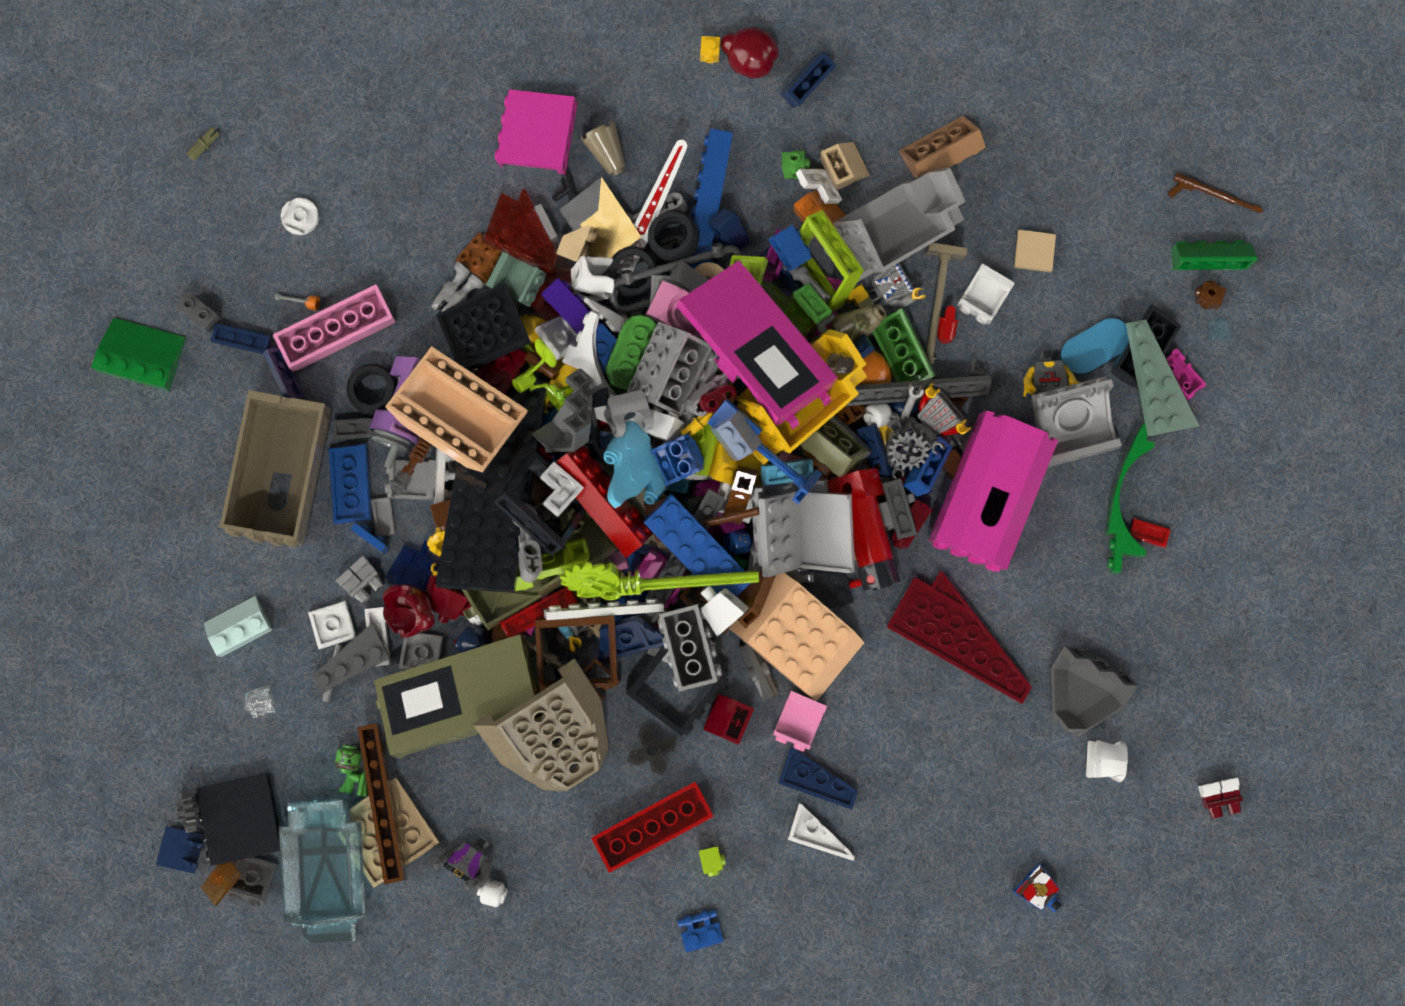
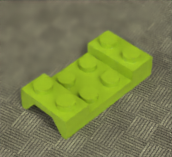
(574, 553)

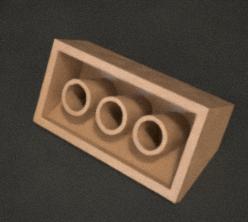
(943, 147)

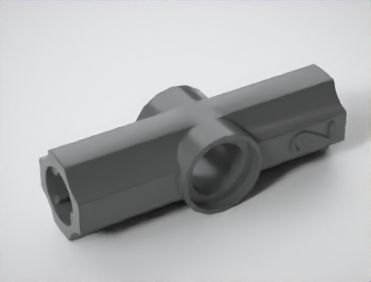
(758, 673)

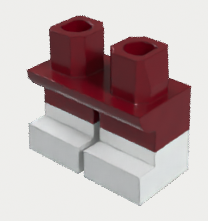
(1219, 794)

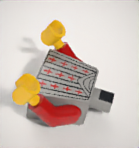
(940, 413)

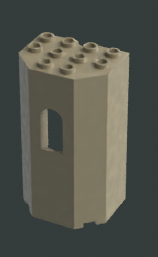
(283, 439)

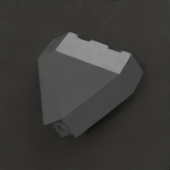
(572, 423)
(1086, 690)

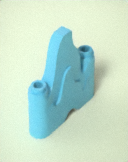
(633, 467)

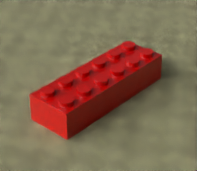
(620, 524)
(652, 827)

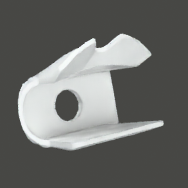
(590, 276)
(1106, 760)

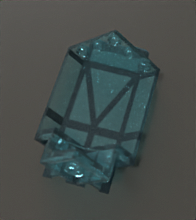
(322, 870)

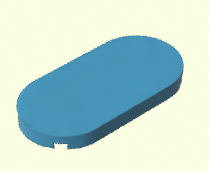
(1095, 346)

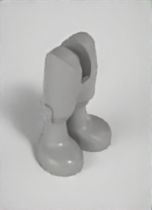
(449, 292)

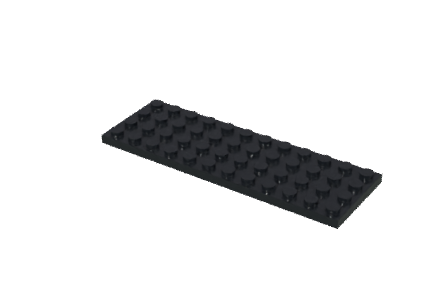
(479, 537)

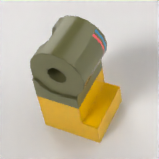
(860, 298)

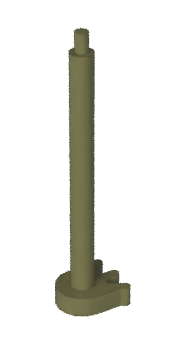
(859, 321)

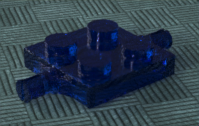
(412, 567)

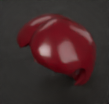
(750, 51)
(407, 610)

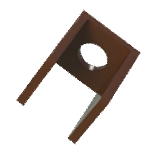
(591, 665)

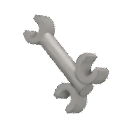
(908, 406)

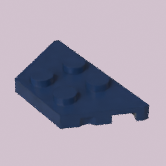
(630, 636)

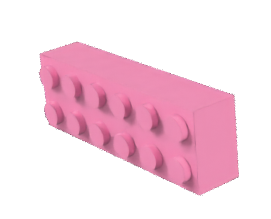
(334, 328)

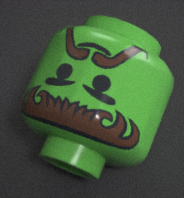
(348, 758)

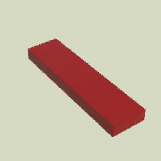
(525, 619)

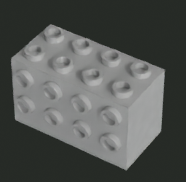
(670, 368)
(689, 647)

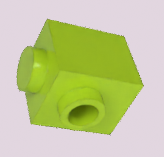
(712, 861)

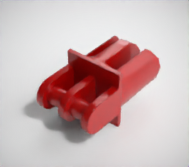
(947, 326)

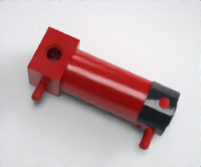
(871, 544)

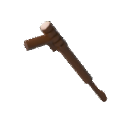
(1190, 184)

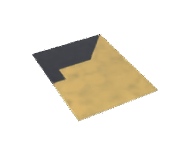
(601, 210)

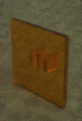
(220, 882)

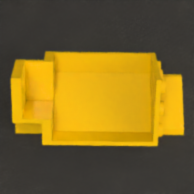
(814, 414)

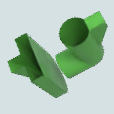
(348, 785)

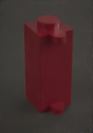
(919, 513)

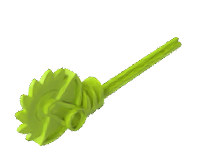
(605, 581)

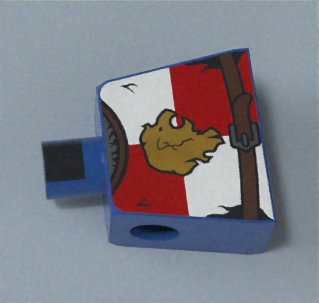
(1039, 889)

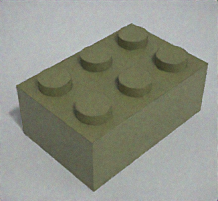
(835, 448)

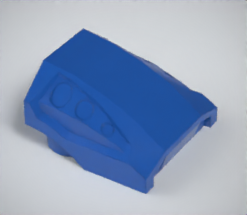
(678, 458)

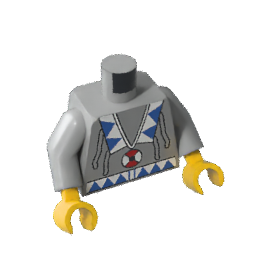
(894, 288)

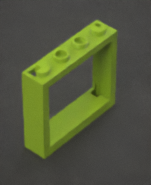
(820, 226)

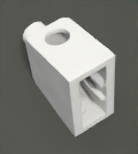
(722, 609)

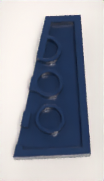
(810, 778)

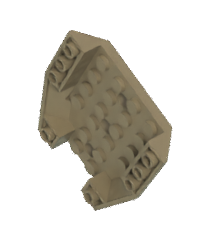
(569, 713)

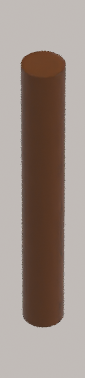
(731, 517)

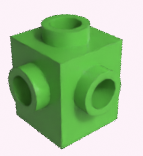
(793, 162)

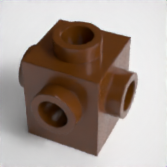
(1209, 295)

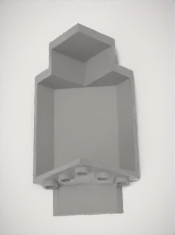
(902, 221)

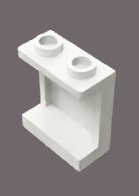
(985, 294)

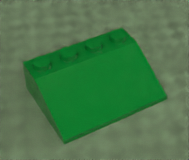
(139, 354)

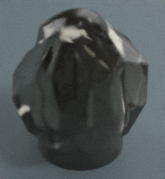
(840, 363)

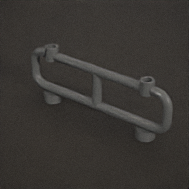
(628, 278)

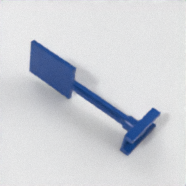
(803, 483)

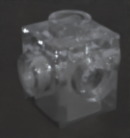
(260, 702)

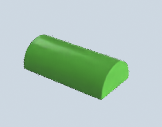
(903, 349)

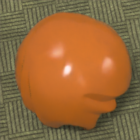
(876, 369)

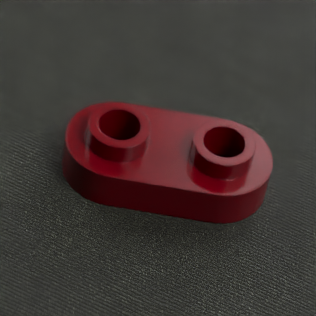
(718, 396)

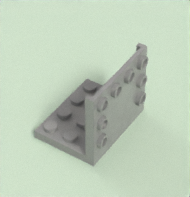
(806, 534)

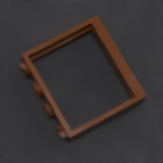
(605, 682)

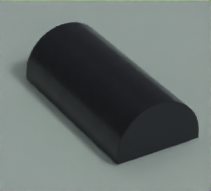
(1164, 331)

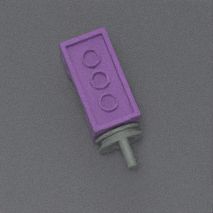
(386, 427)

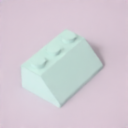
(237, 627)

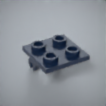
(180, 850)

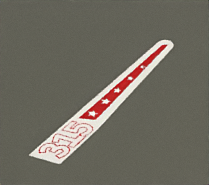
(654, 203)

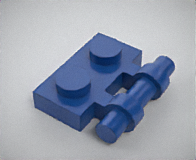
(703, 936)

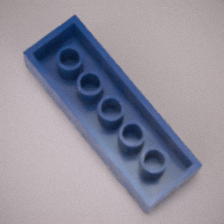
(692, 542)

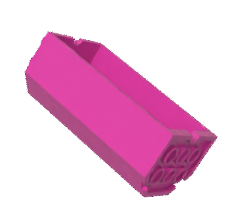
(998, 455)

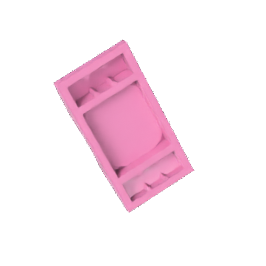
(664, 309)

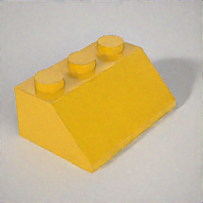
(724, 468)

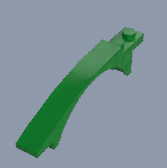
(1122, 542)

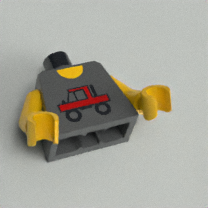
(1047, 375)

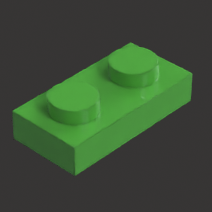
(812, 303)

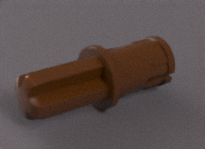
(550, 372)

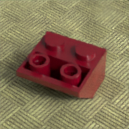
(728, 719)

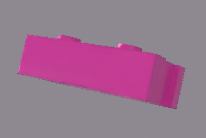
(1184, 374)

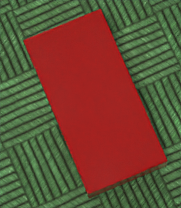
(1149, 533)

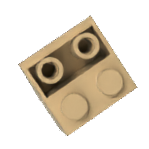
(843, 164)
(577, 243)

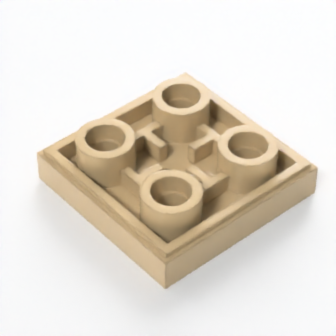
(1034, 251)

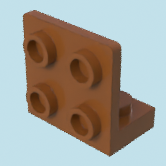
(479, 258)

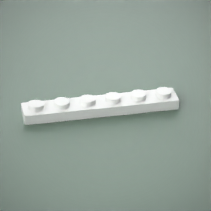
(595, 609)

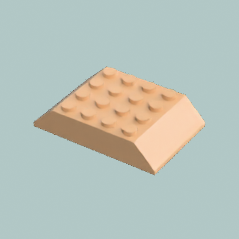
(455, 410)
(800, 637)

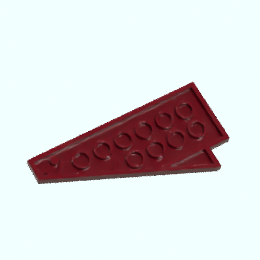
(949, 629)

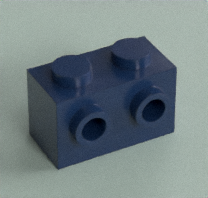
(729, 229)

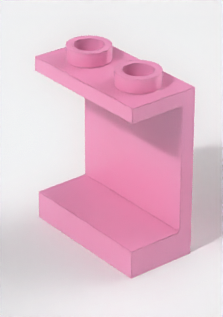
(799, 721)

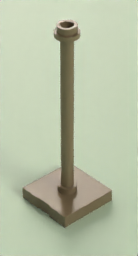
(945, 253)

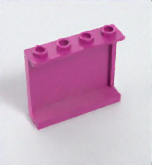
(536, 130)

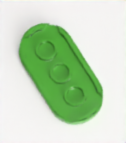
(629, 350)

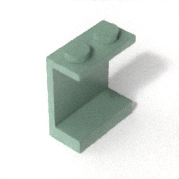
(520, 278)

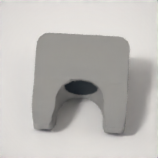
(625, 408)

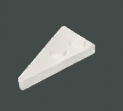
(810, 832)

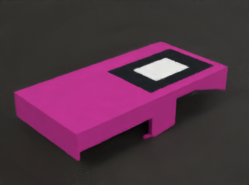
(758, 344)

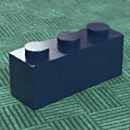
(808, 79)

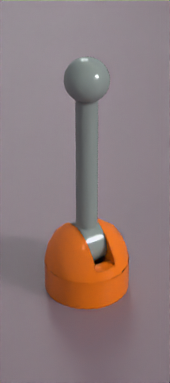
(311, 302)

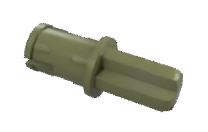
(202, 144)

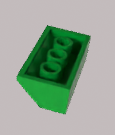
(1213, 255)

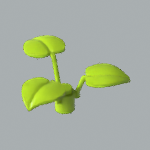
(527, 379)

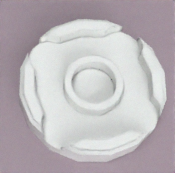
(299, 222)

